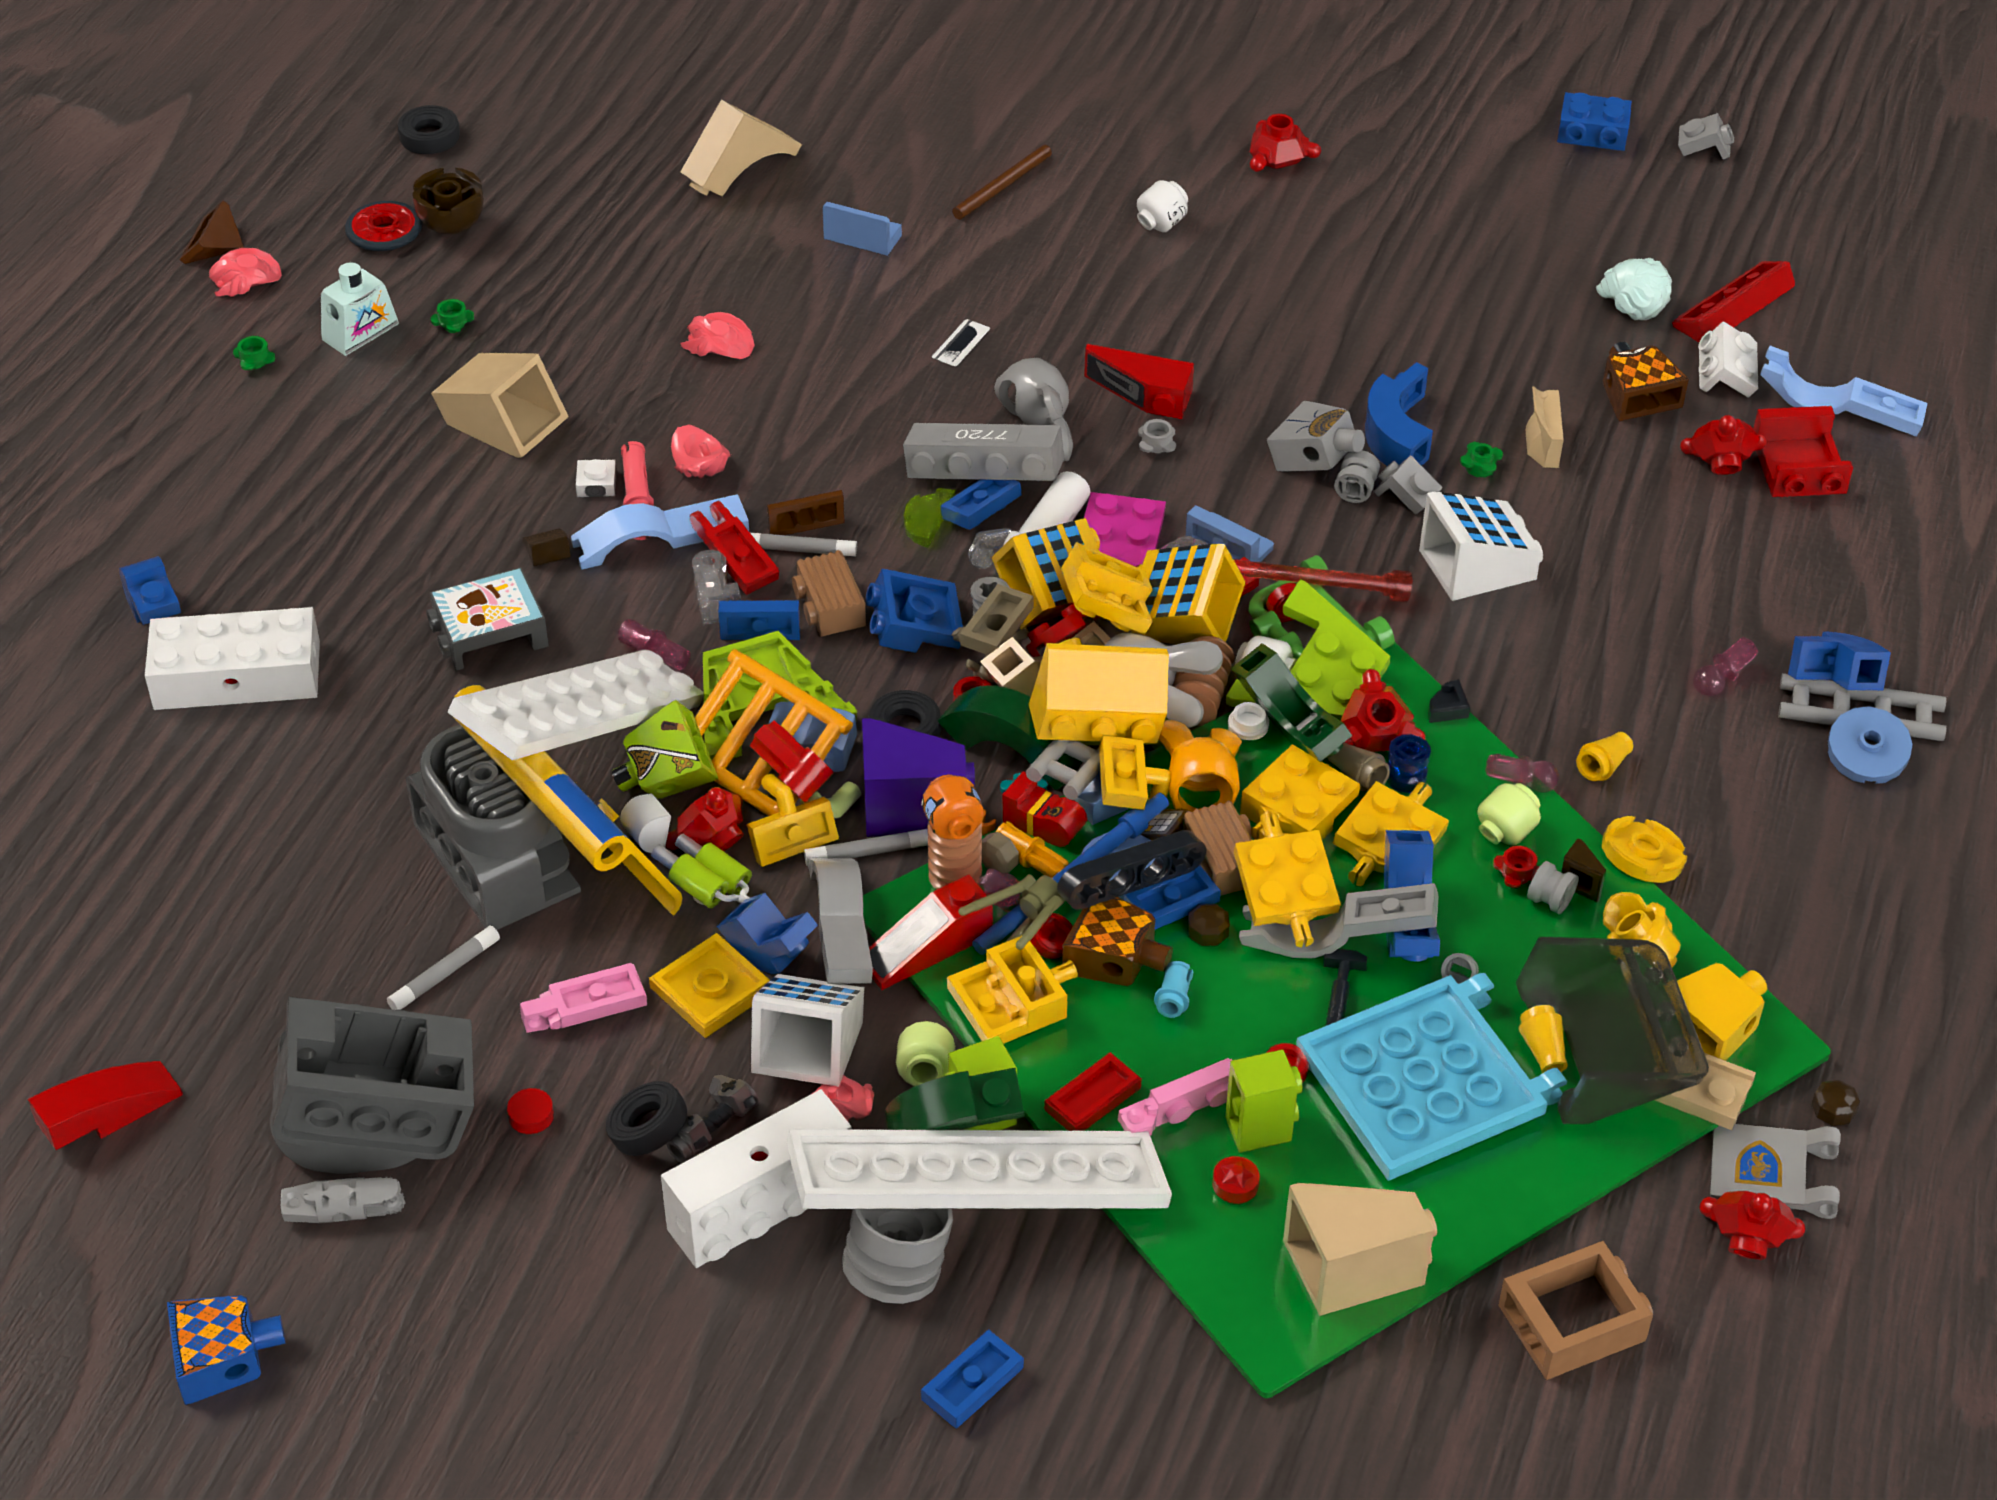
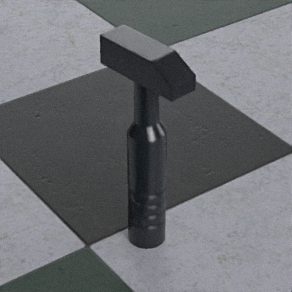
(1345, 961)

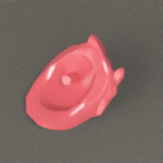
(243, 269)
(720, 335)
(697, 452)
(850, 1098)

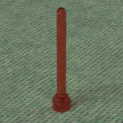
(1394, 585)

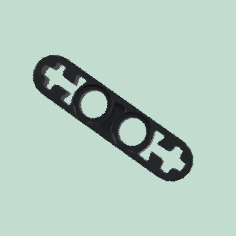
(1090, 884)

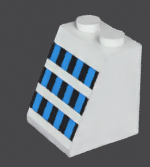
(1476, 544)
(805, 1029)

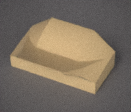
(1545, 429)

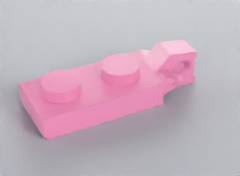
(585, 999)
(1178, 1099)

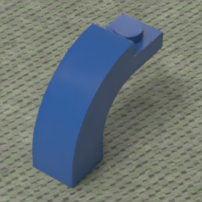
(1387, 427)
(1410, 863)

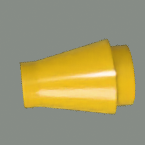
(1602, 757)
(1544, 1036)

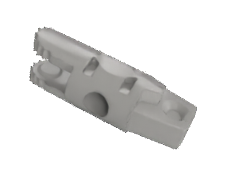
(341, 1200)

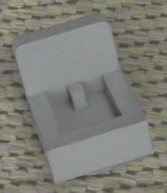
(1705, 133)
(1408, 482)

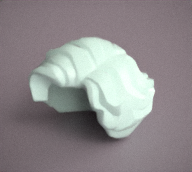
(1638, 287)

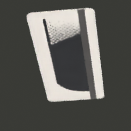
(961, 342)

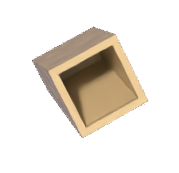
(502, 401)
(1357, 1242)

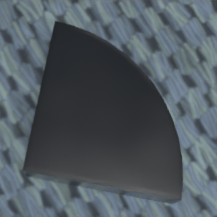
(1449, 703)

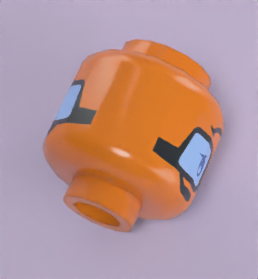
(952, 807)

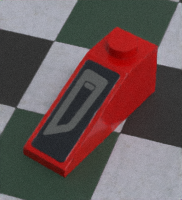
(1144, 380)
(930, 933)

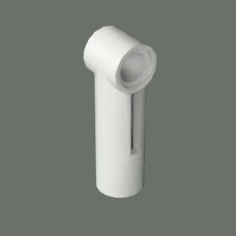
(1058, 504)

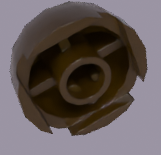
(448, 200)

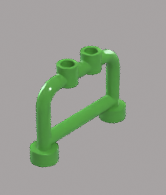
(1269, 625)

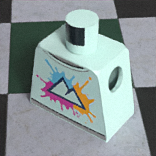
(355, 309)

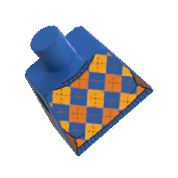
(218, 1344)

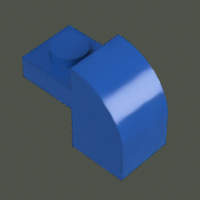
(149, 590)
(1840, 657)
(765, 935)

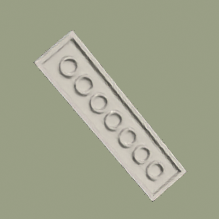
(574, 703)
(976, 1169)

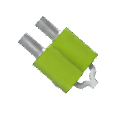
(705, 872)

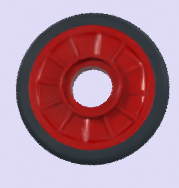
(402, 230)

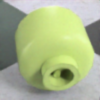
(1509, 814)
(923, 1052)

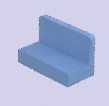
(860, 228)
(1219, 530)

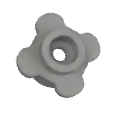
(1157, 436)

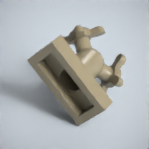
(995, 624)

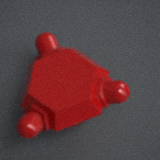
(1280, 144)
(1724, 444)
(1377, 715)
(711, 820)
(1752, 1222)

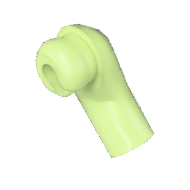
(842, 799)

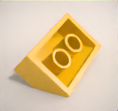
(1100, 692)

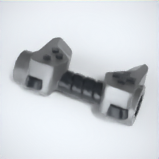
(732, 1098)

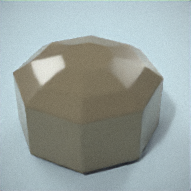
(999, 853)

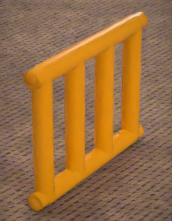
(771, 684)

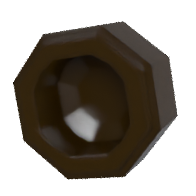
(1208, 924)
(1835, 1102)

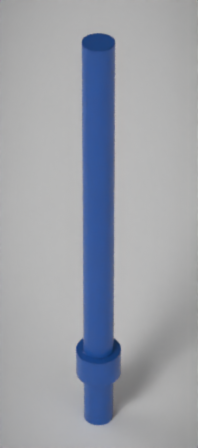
(1129, 826)

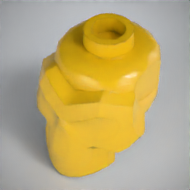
(1631, 918)

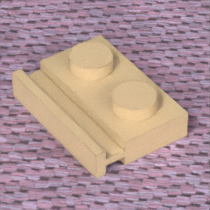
(1717, 1096)

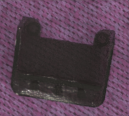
(1619, 1020)

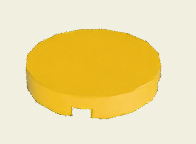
(1644, 849)

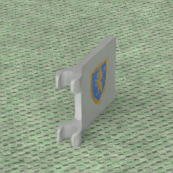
(1774, 1164)

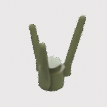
(1037, 903)

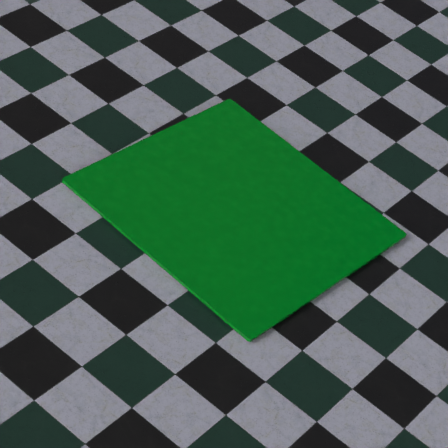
(1485, 1199)

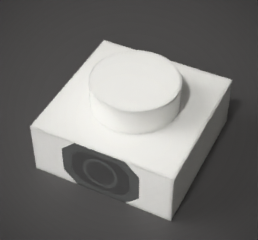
(596, 478)

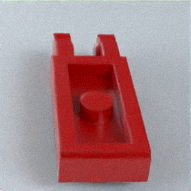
(744, 556)

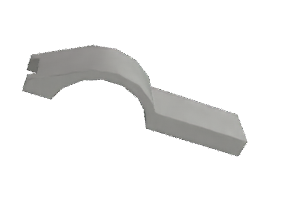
(1360, 915)
(842, 920)

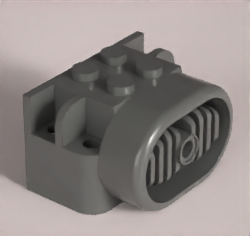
(487, 832)
(369, 1086)

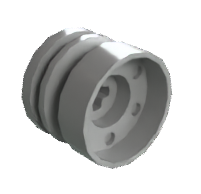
(896, 1252)

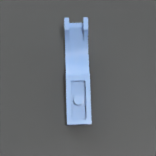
(1855, 397)
(646, 520)

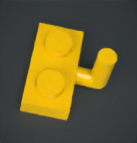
(1125, 775)
(791, 828)

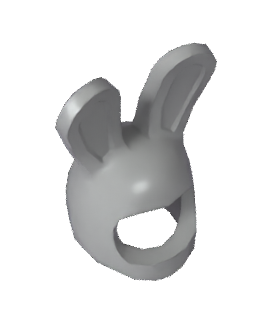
(1040, 396)
(1188, 657)

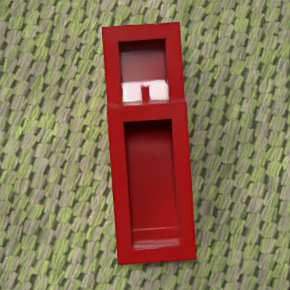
(102, 1101)

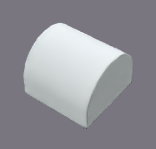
(646, 821)

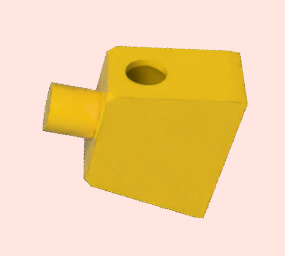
(1723, 1007)

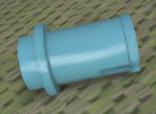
(1172, 997)

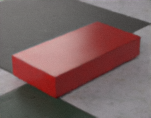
(1093, 1094)

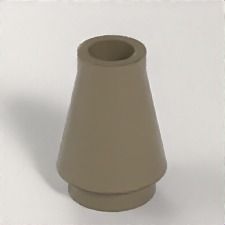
(1361, 765)

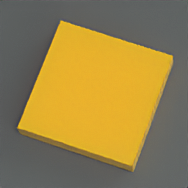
(709, 985)

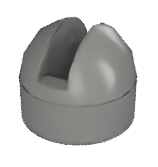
(1460, 959)

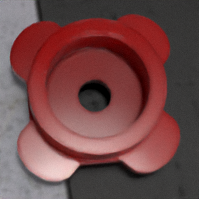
(1517, 865)

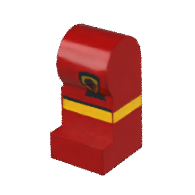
(1042, 812)

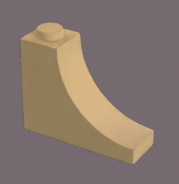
(730, 146)

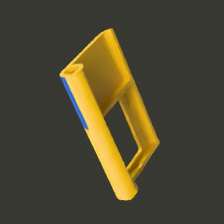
(578, 817)

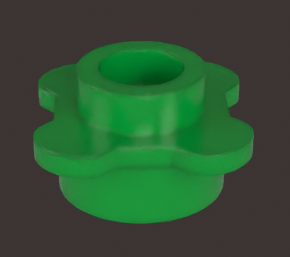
(452, 315)
(253, 353)
(1481, 459)

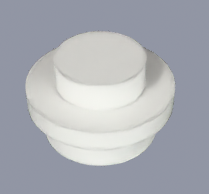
(1248, 721)

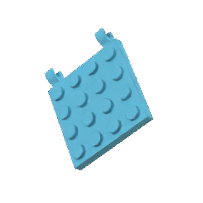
(1425, 1075)

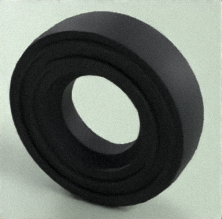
(428, 117)
(908, 703)
(655, 1132)

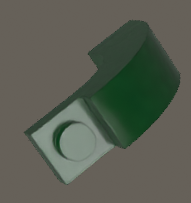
(1289, 705)
(1002, 717)
(957, 1102)

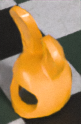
(1201, 762)

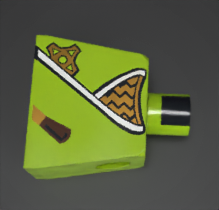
(666, 754)

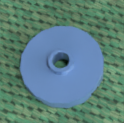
(1865, 761)

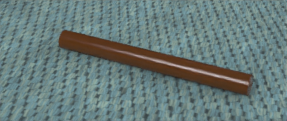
(1001, 182)

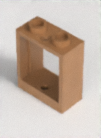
(1540, 1335)

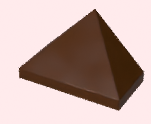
(214, 235)
(806, 513)

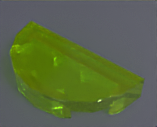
(924, 517)

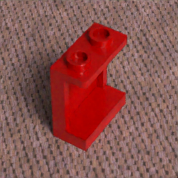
(1801, 452)

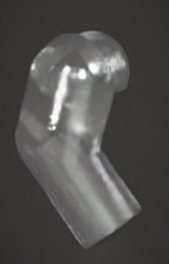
(984, 544)

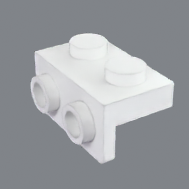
(1728, 357)

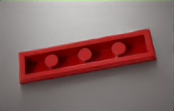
(1737, 299)

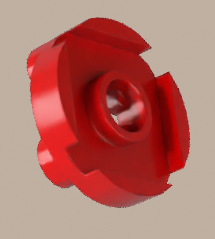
(1067, 628)

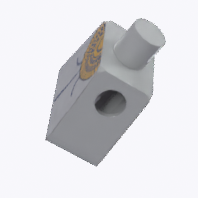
(1314, 438)

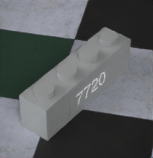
(984, 451)

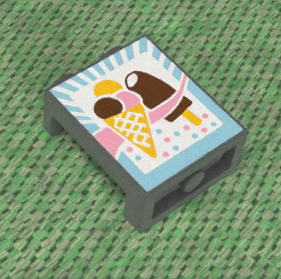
(486, 614)

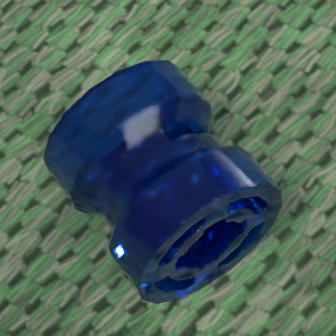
(1408, 762)

